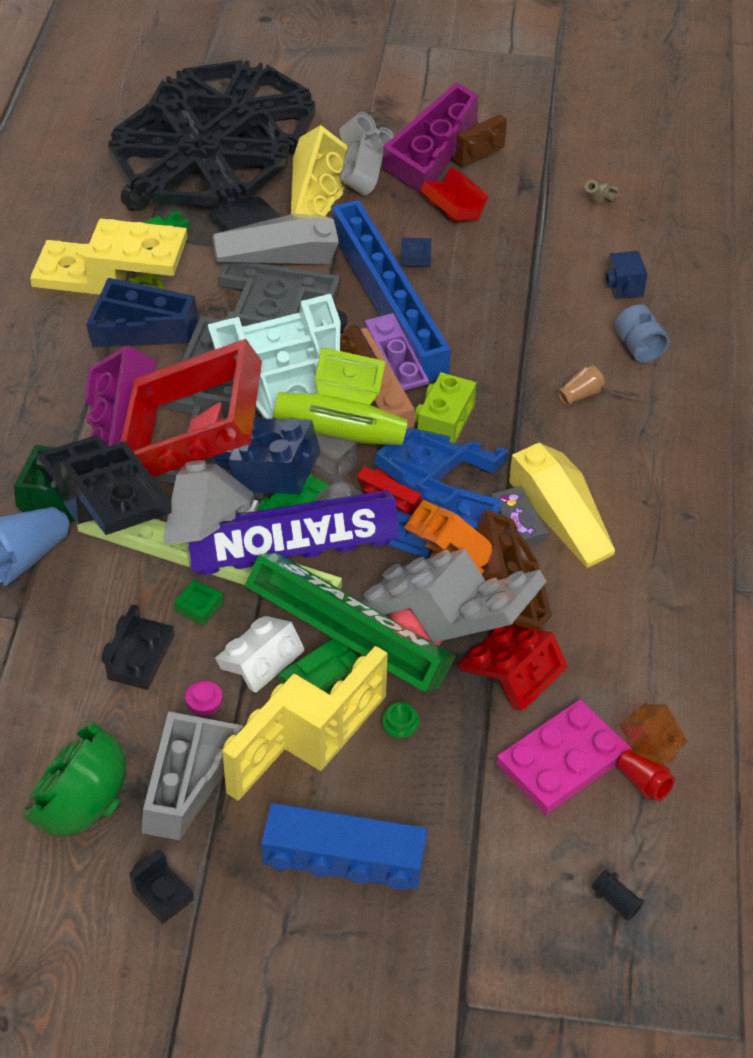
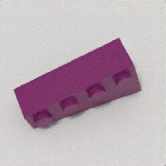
(430, 140)

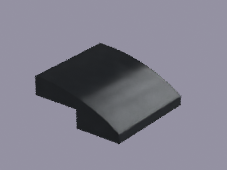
(243, 213)

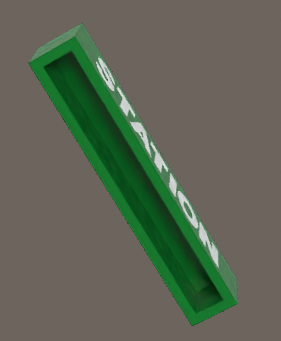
(349, 620)

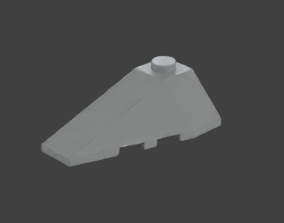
(202, 500)

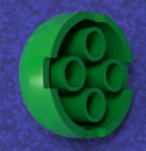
(79, 784)

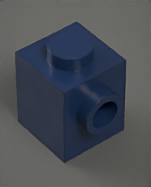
(626, 275)

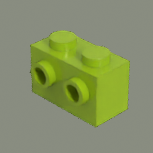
(446, 406)

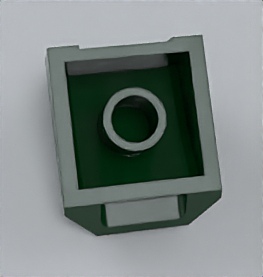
(33, 490)

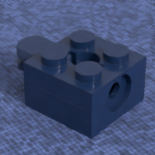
(276, 458)

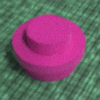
(203, 698)

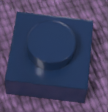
(416, 252)

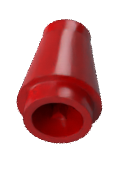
(646, 775)

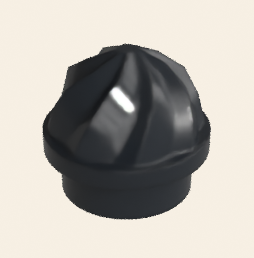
(133, 201)

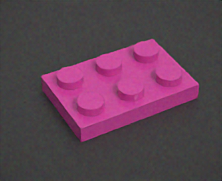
(562, 756)

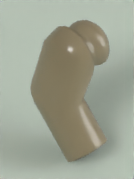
(600, 192)

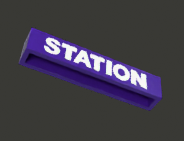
(297, 530)

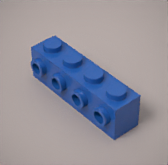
(344, 846)

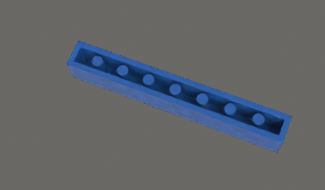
(389, 286)

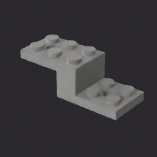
(453, 595)

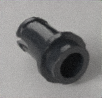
(617, 894)

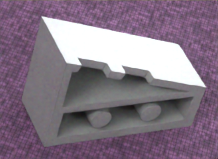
(184, 773)

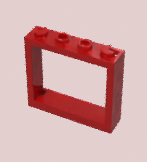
(184, 380)

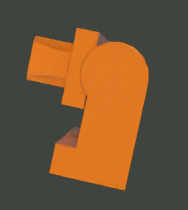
(448, 532)

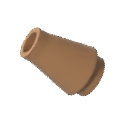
(583, 384)

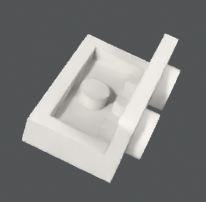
(261, 651)

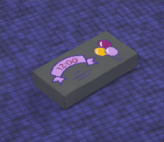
(518, 507)

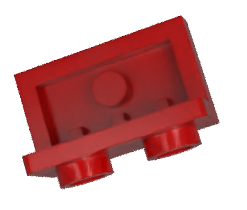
(456, 196)
(374, 481)

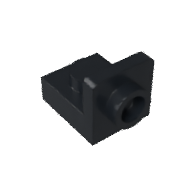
(159, 887)

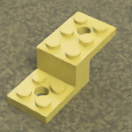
(110, 254)
(304, 722)

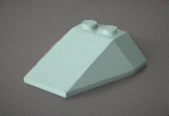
(286, 347)

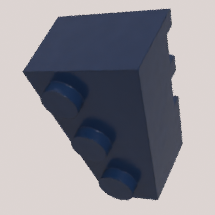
(141, 316)

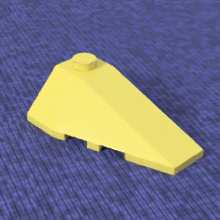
(317, 172)

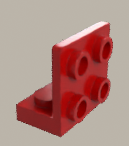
(521, 659)

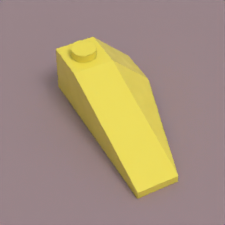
(562, 501)

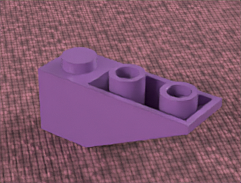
(397, 351)

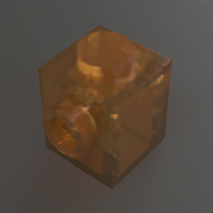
(654, 733)

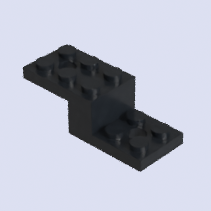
(103, 484)

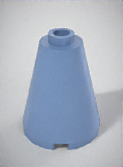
(28, 538)

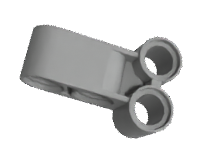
(363, 152)

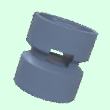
(641, 333)

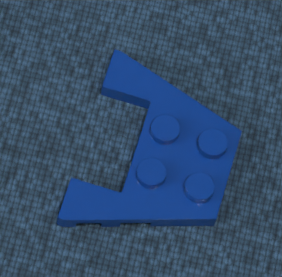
(428, 458)

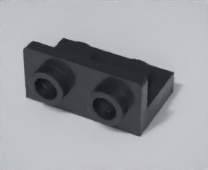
(136, 649)

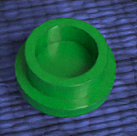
(400, 720)

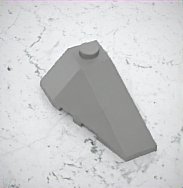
(280, 240)

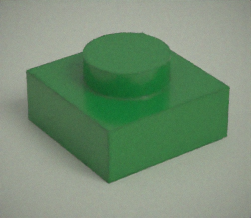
(198, 602)

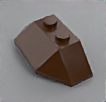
(511, 555)

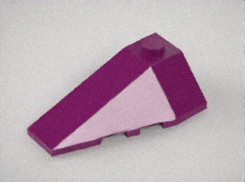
(109, 391)

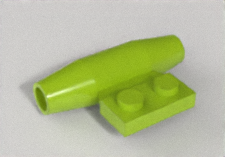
(343, 402)

